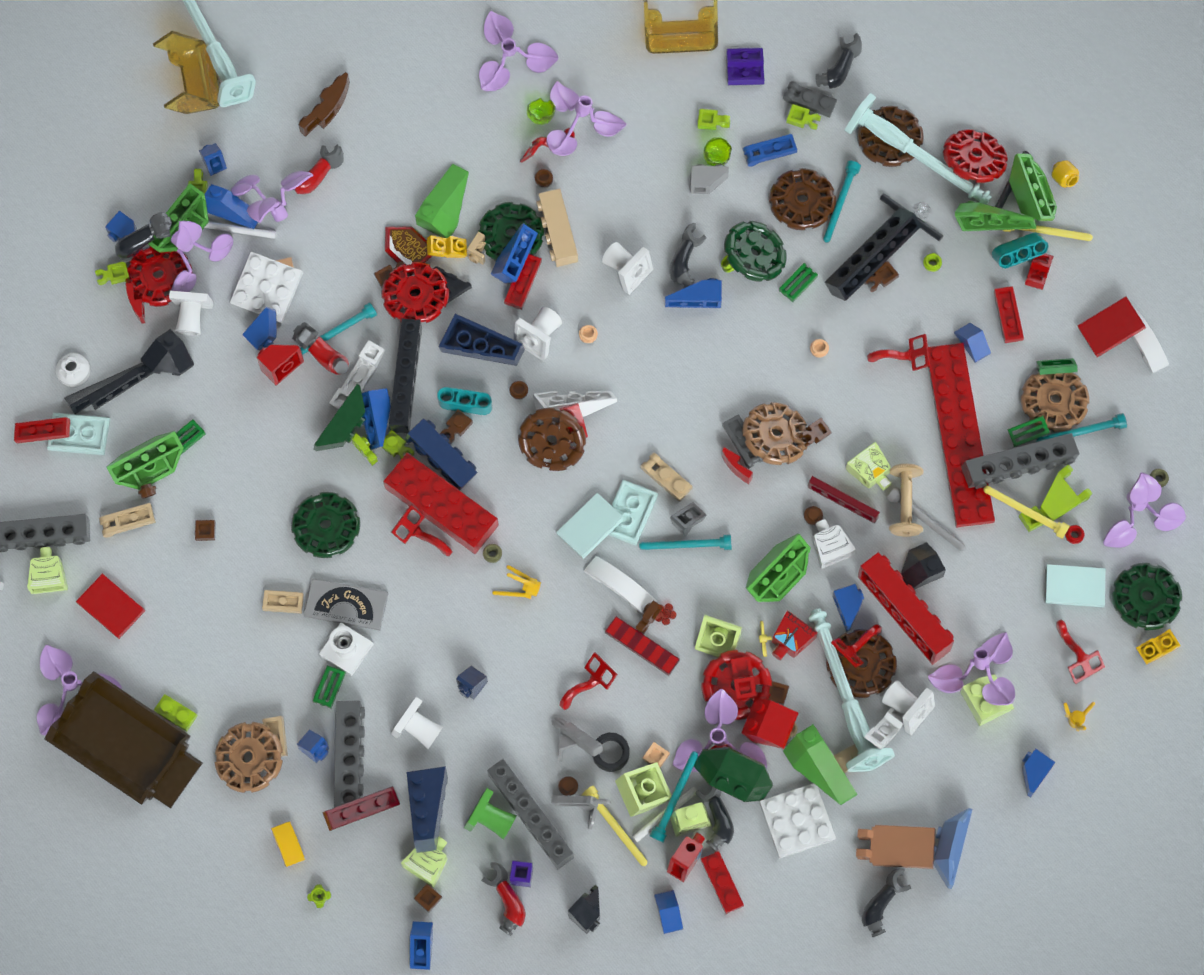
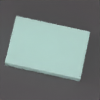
(86, 435)
(635, 506)
(590, 525)
(1075, 585)

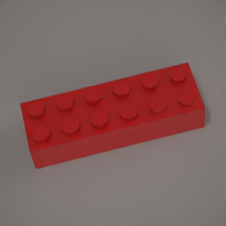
(441, 503)
(906, 608)

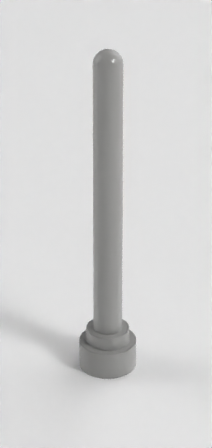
(895, 496)

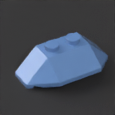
(950, 846)

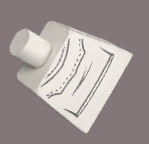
(831, 544)

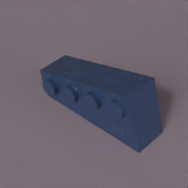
(479, 342)
(441, 454)
(426, 801)

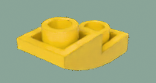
(446, 247)
(1158, 647)
(287, 843)

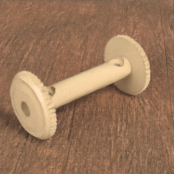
(906, 473)

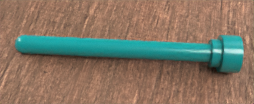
(852, 168)
(367, 312)
(1118, 421)
(723, 542)
(659, 832)

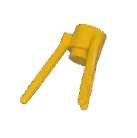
(530, 585)
(1077, 718)

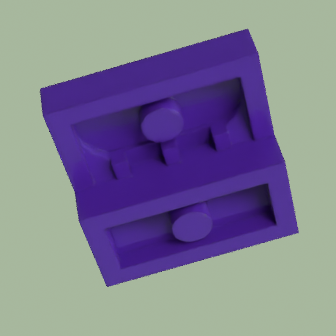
(745, 66)

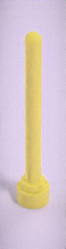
(1059, 232)
(1059, 528)
(592, 791)

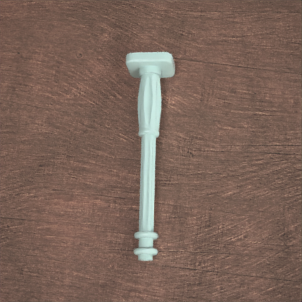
(233, 88)
(899, 140)
(868, 755)

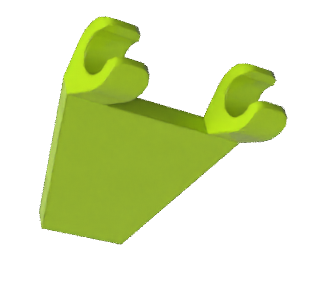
(1061, 497)

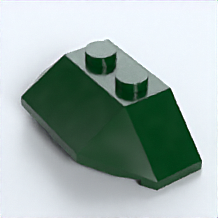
(343, 423)
(734, 773)

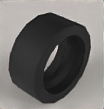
(612, 767)

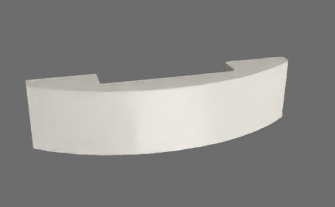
(1150, 348)
(361, 373)
(619, 583)
(886, 729)

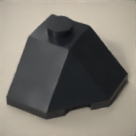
(167, 355)
(922, 566)
(586, 911)

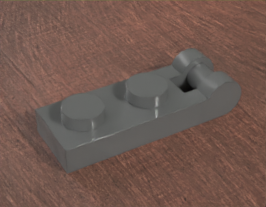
(810, 99)
(734, 430)

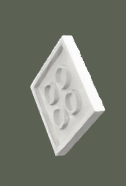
(266, 285)
(797, 820)

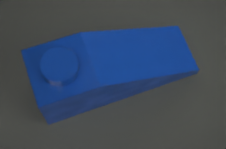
(228, 206)
(514, 255)
(699, 295)
(376, 414)

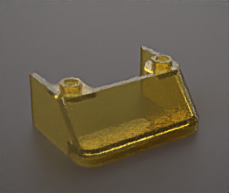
(681, 35)
(198, 74)

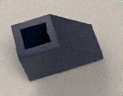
(471, 682)

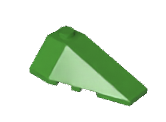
(443, 205)
(983, 217)
(815, 761)

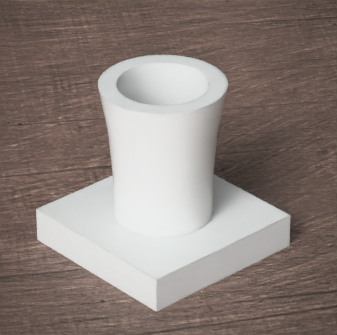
(631, 268)
(190, 309)
(536, 335)
(347, 657)
(912, 707)
(417, 725)

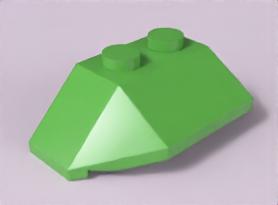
(1032, 189)
(188, 207)
(147, 461)
(779, 570)

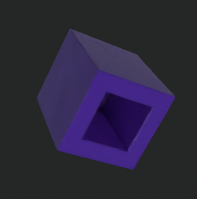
(521, 874)

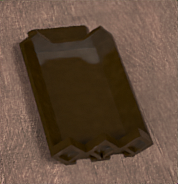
(124, 742)

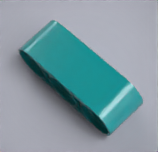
(1020, 250)
(458, 394)

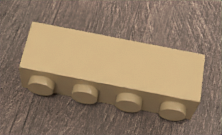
(558, 228)

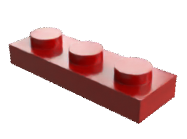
(520, 289)
(1008, 314)
(42, 430)
(722, 882)

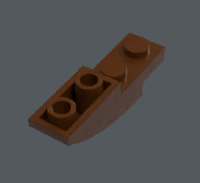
(331, 102)

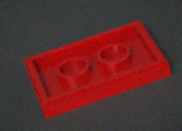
(1111, 326)
(110, 606)

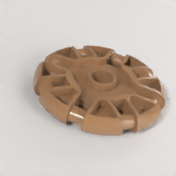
(1051, 409)
(768, 440)
(259, 761)

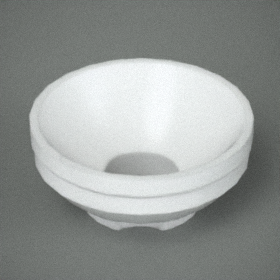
(78, 375)

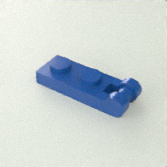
(770, 149)

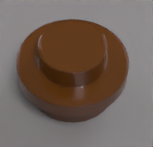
(543, 178)
(518, 390)
(147, 491)
(813, 515)
(568, 786)

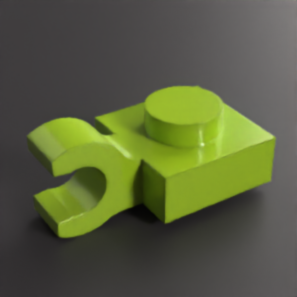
(710, 119)
(198, 181)

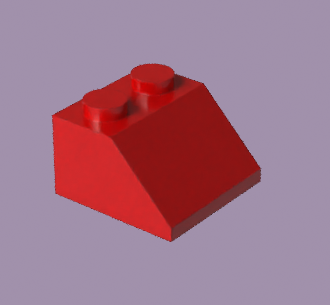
(279, 361)
(769, 723)

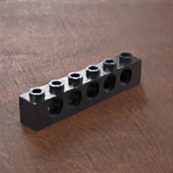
(872, 254)
(405, 375)

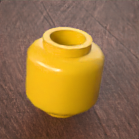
(1065, 174)

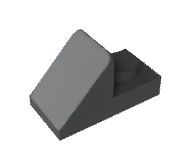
(687, 518)

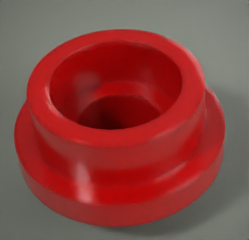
(1075, 529)

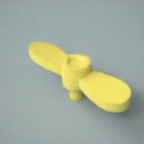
(763, 639)

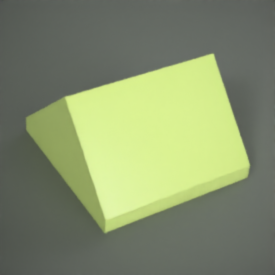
(717, 636)

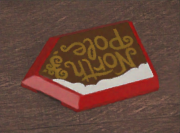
(405, 245)

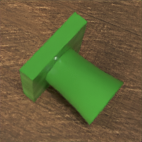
(490, 816)

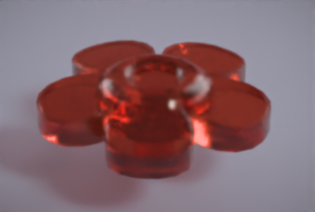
(665, 614)

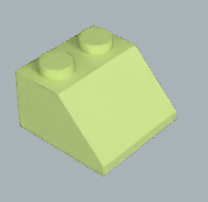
(982, 710)
(643, 789)

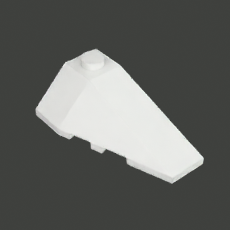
(588, 403)

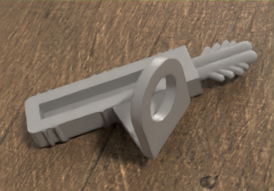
(573, 736)
(585, 802)

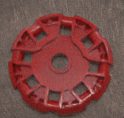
(991, 155)
(146, 275)
(415, 303)
(725, 679)

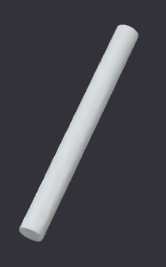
(242, 230)
(655, 822)

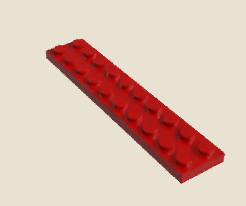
(958, 432)

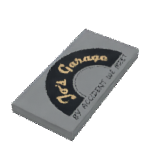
(346, 604)

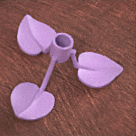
(500, 29)
(565, 99)
(260, 208)
(184, 241)
(1144, 491)
(52, 665)
(997, 692)
(719, 710)

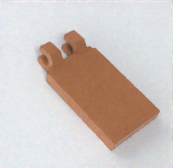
(898, 846)

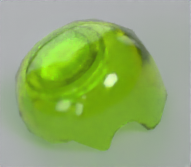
(541, 111)
(717, 151)

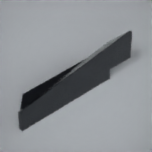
(107, 389)

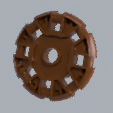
(892, 159)
(802, 209)
(547, 449)
(874, 664)

